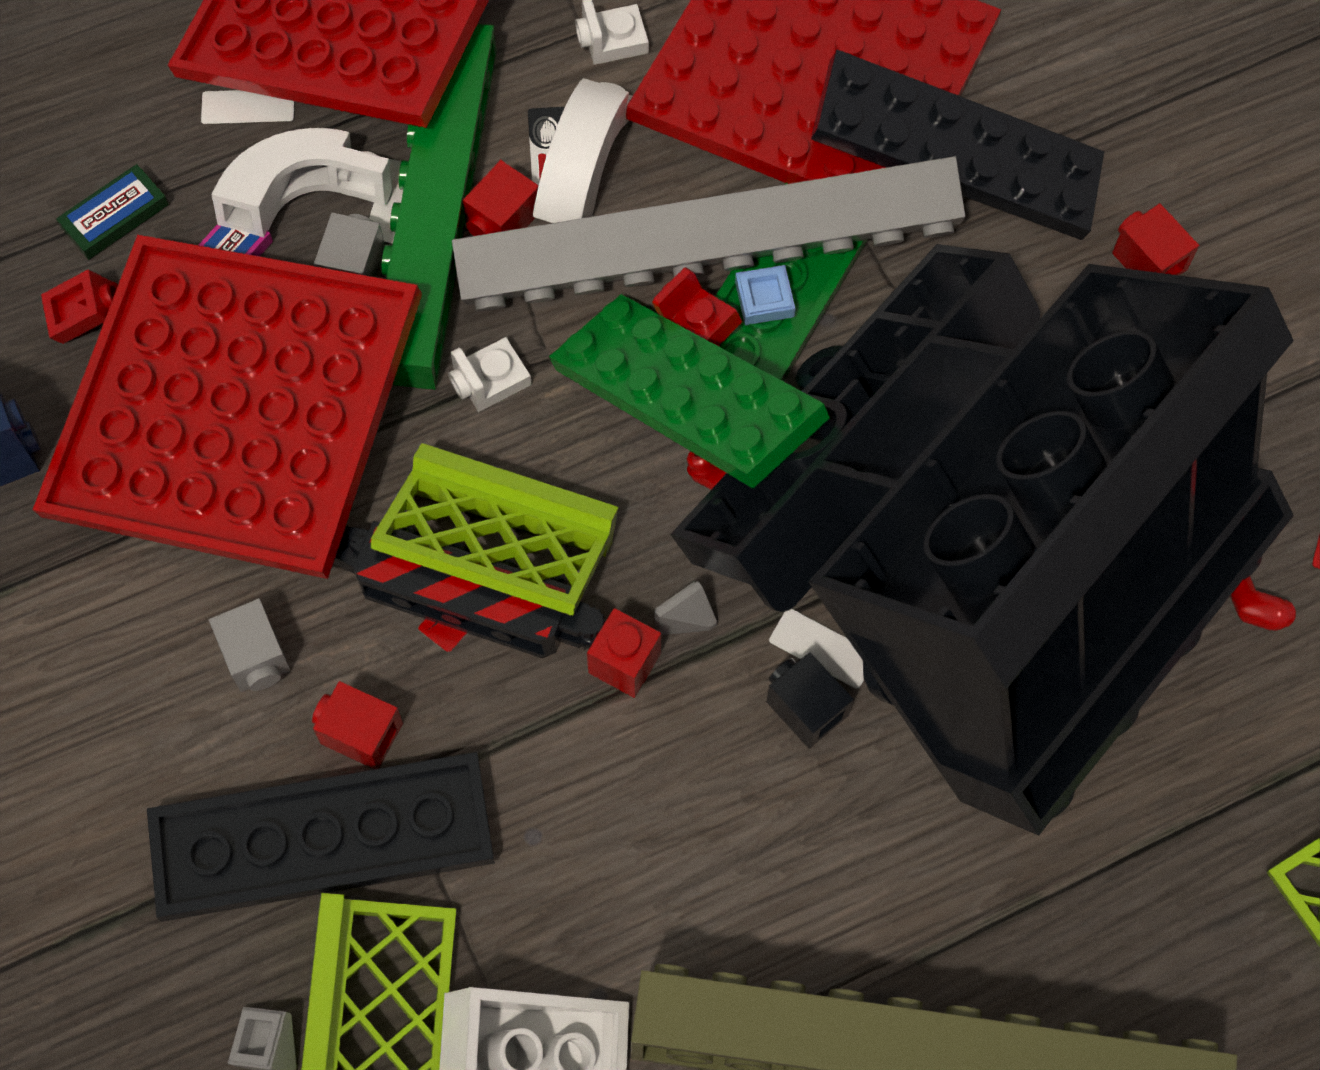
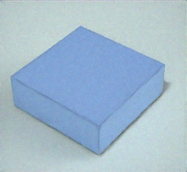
(765, 295)

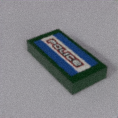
(112, 211)

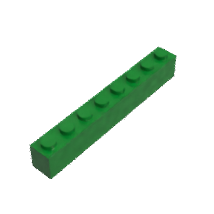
(432, 206)

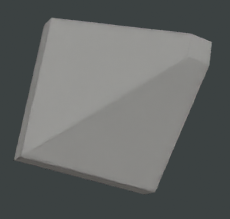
(685, 612)
(264, 1041)

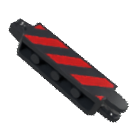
(464, 603)

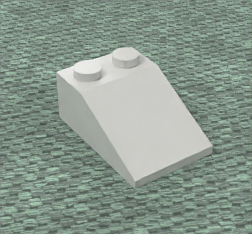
(532, 1031)

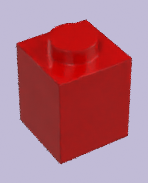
(500, 201)
(1154, 243)
(624, 652)
(356, 724)

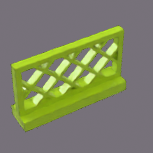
(508, 503)
(331, 972)

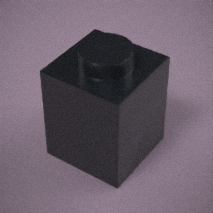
(808, 698)

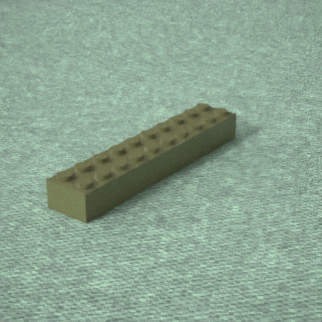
(783, 1028)

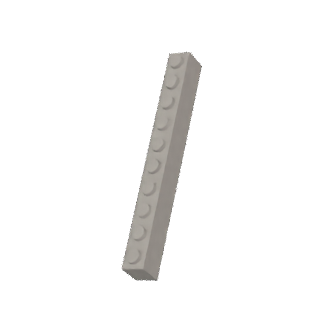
(709, 232)

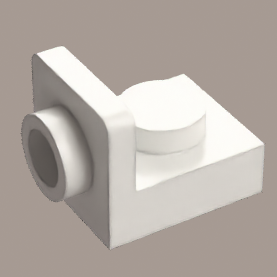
(611, 33)
(488, 374)

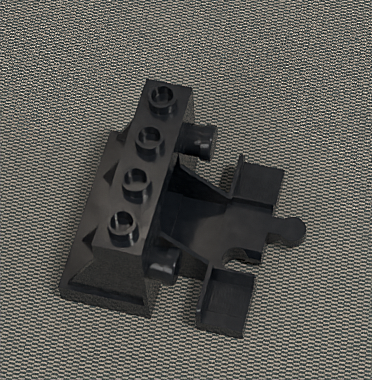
(1019, 507)

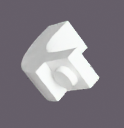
(580, 151)
(294, 165)

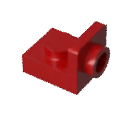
(77, 305)
(696, 309)

